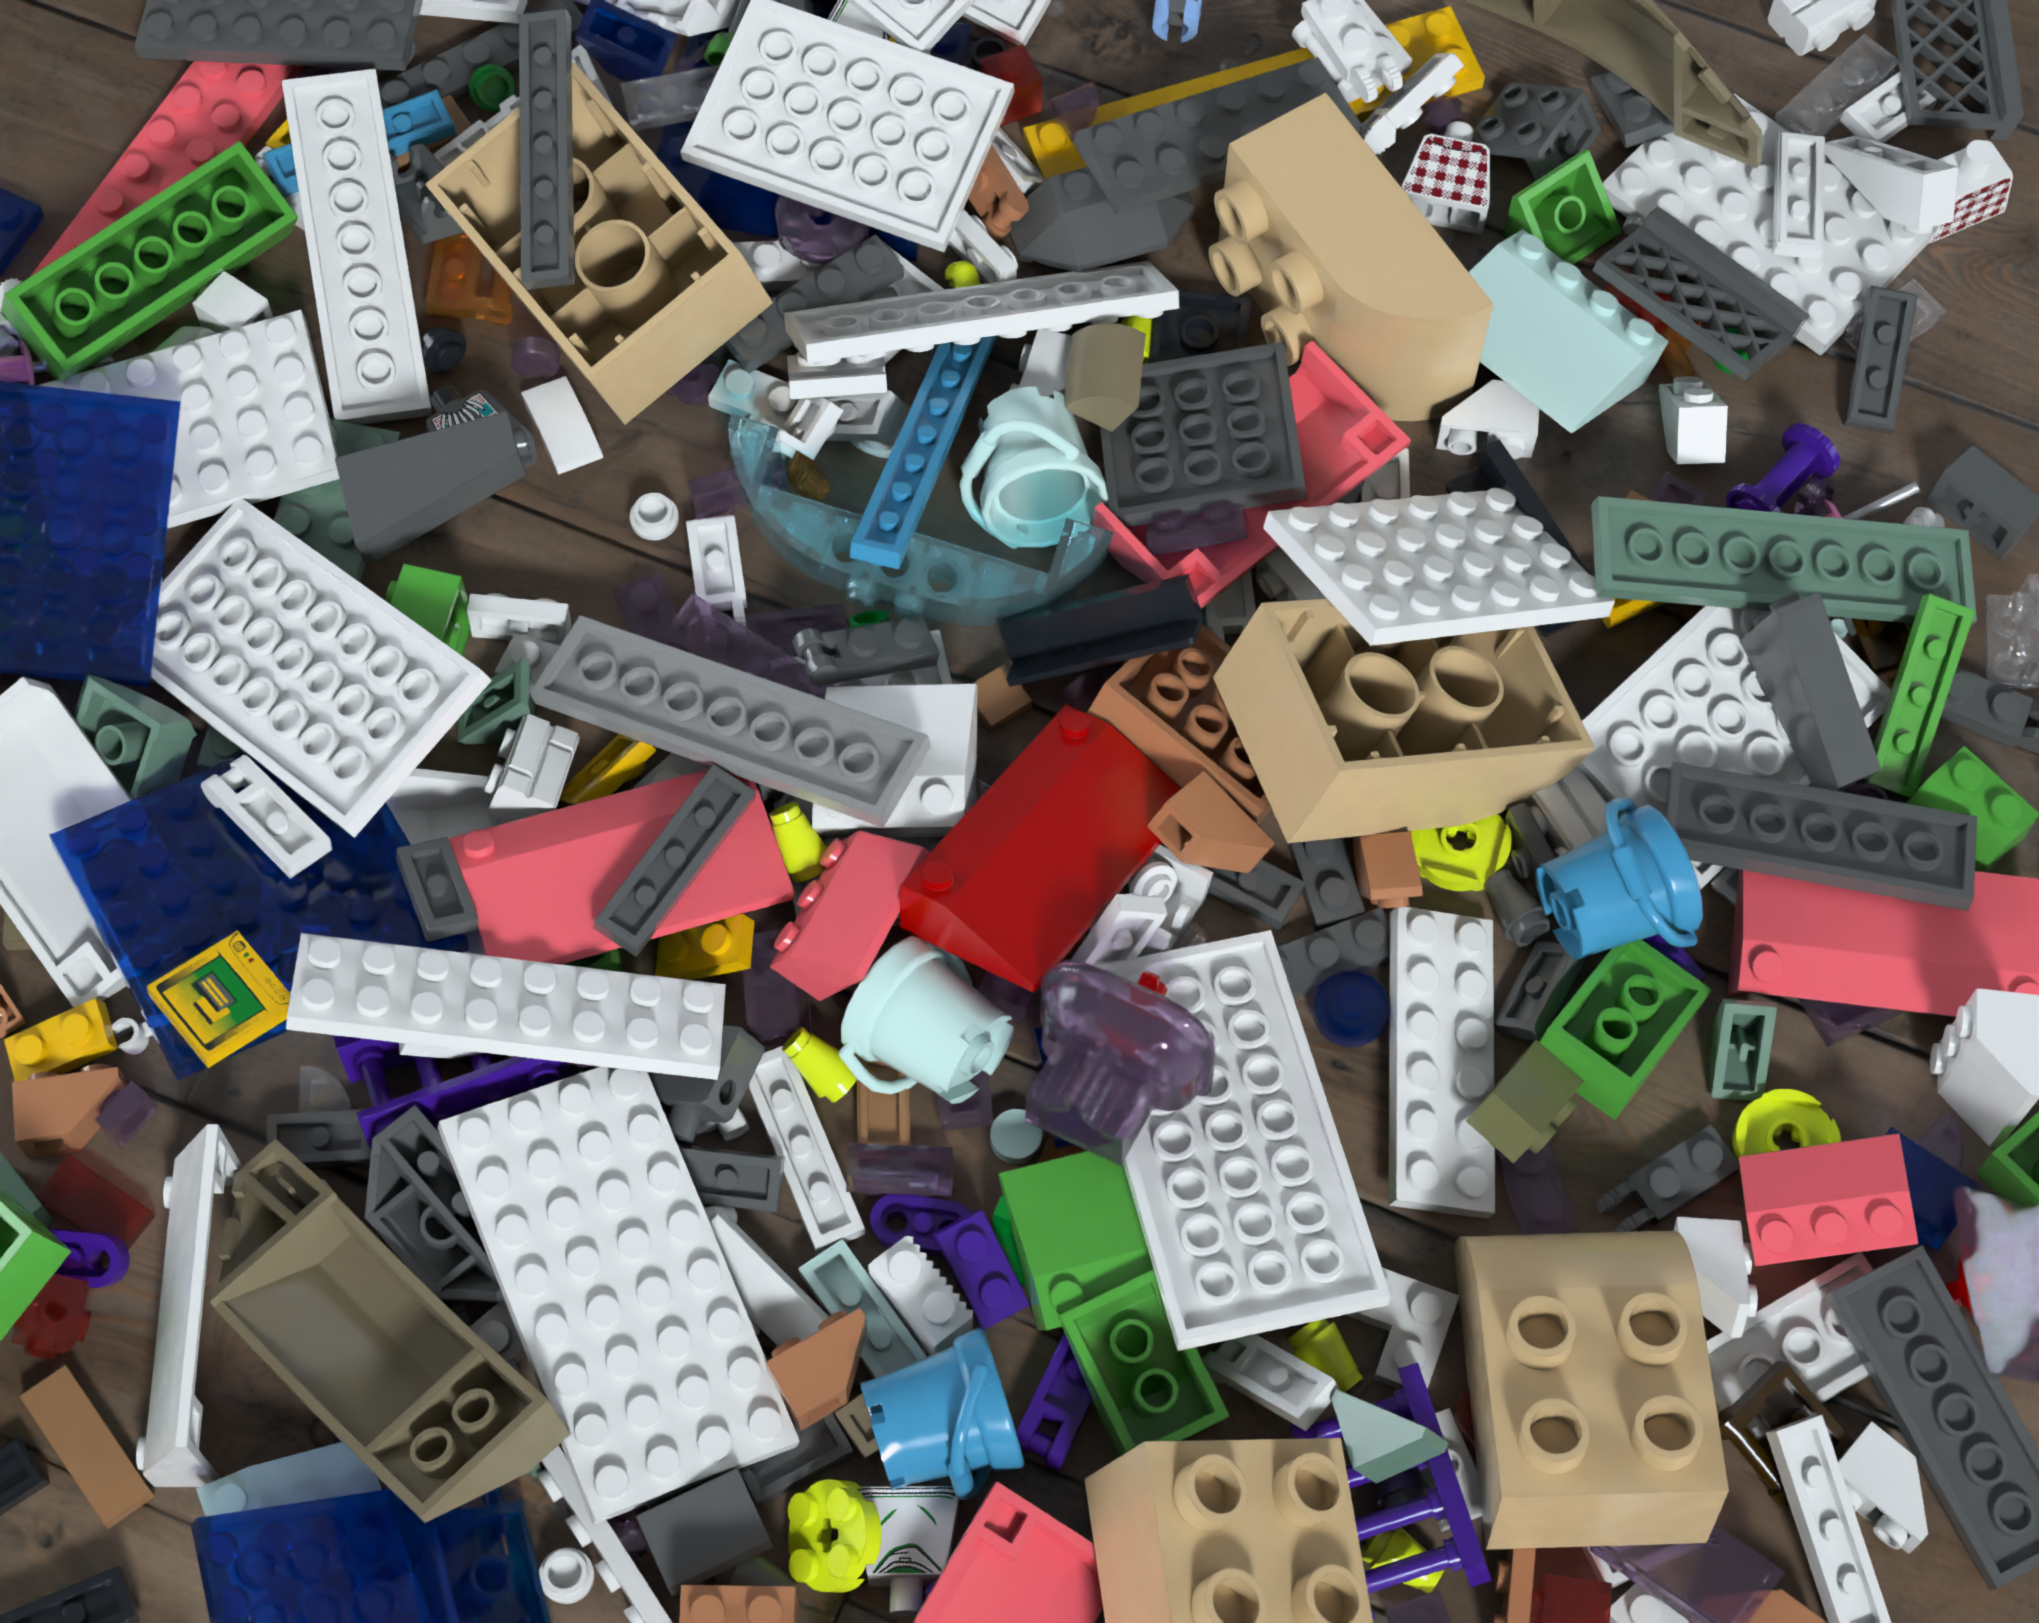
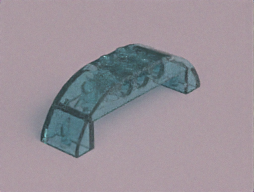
(982, 585)

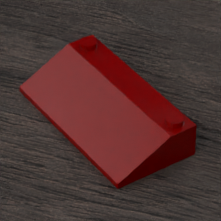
(1039, 851)

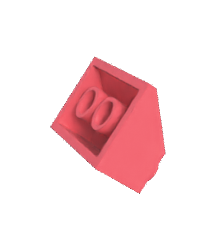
(845, 913)
(1827, 1200)

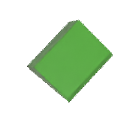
(1566, 210)

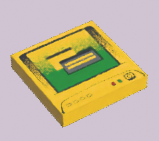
(221, 999)

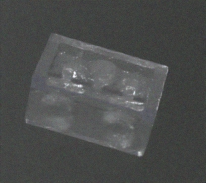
(2013, 636)

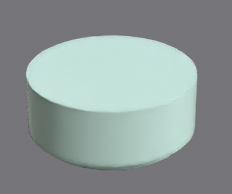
(1013, 1138)

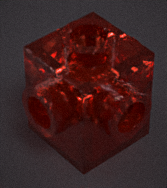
(63, 1302)

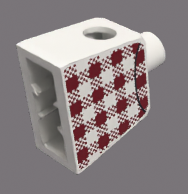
(1451, 179)
(1981, 187)

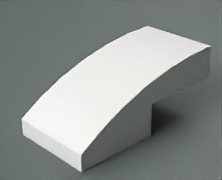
(562, 425)

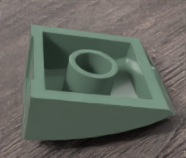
(134, 735)

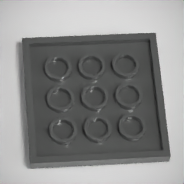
(1205, 437)

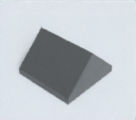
(704, 1531)

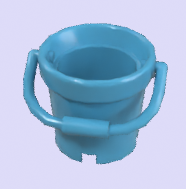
(1623, 885)
(944, 1418)

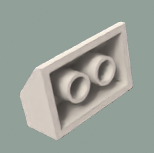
(1990, 1062)

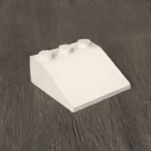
(947, 776)

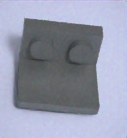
(1538, 124)

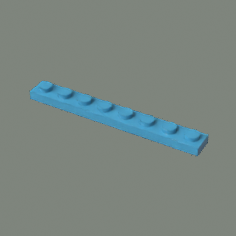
(919, 453)

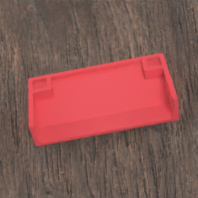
(1340, 445)
(554, 872)
(1880, 948)
(1016, 1569)

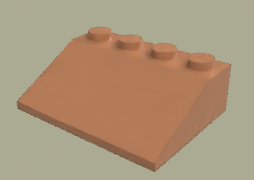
(1180, 720)

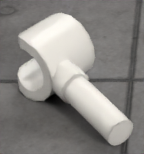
(139, 1039)
(731, 1130)

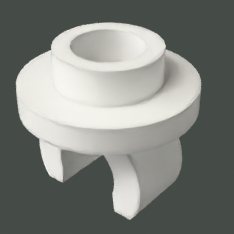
(1154, 880)

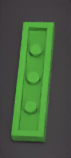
(1919, 694)

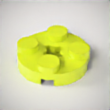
(1466, 868)
(1781, 1111)
(813, 1556)

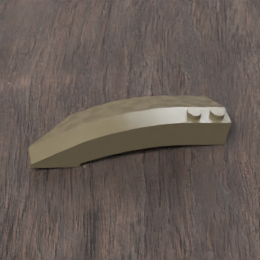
(1651, 57)
(372, 1344)

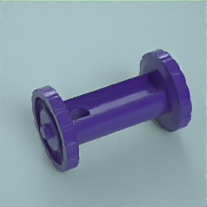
(1806, 455)

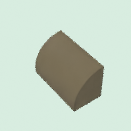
(1104, 373)

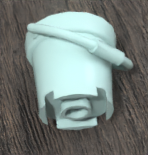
(1032, 470)
(923, 1023)

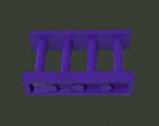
(438, 1098)
(1441, 1501)

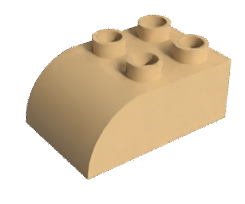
(1347, 263)
(649, 264)
(1396, 730)
(1589, 1390)
(1228, 1533)

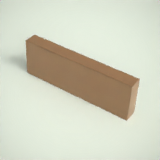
(87, 1446)

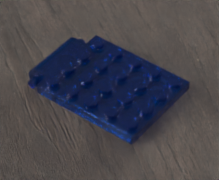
(370, 1563)

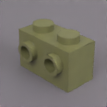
(1525, 1103)

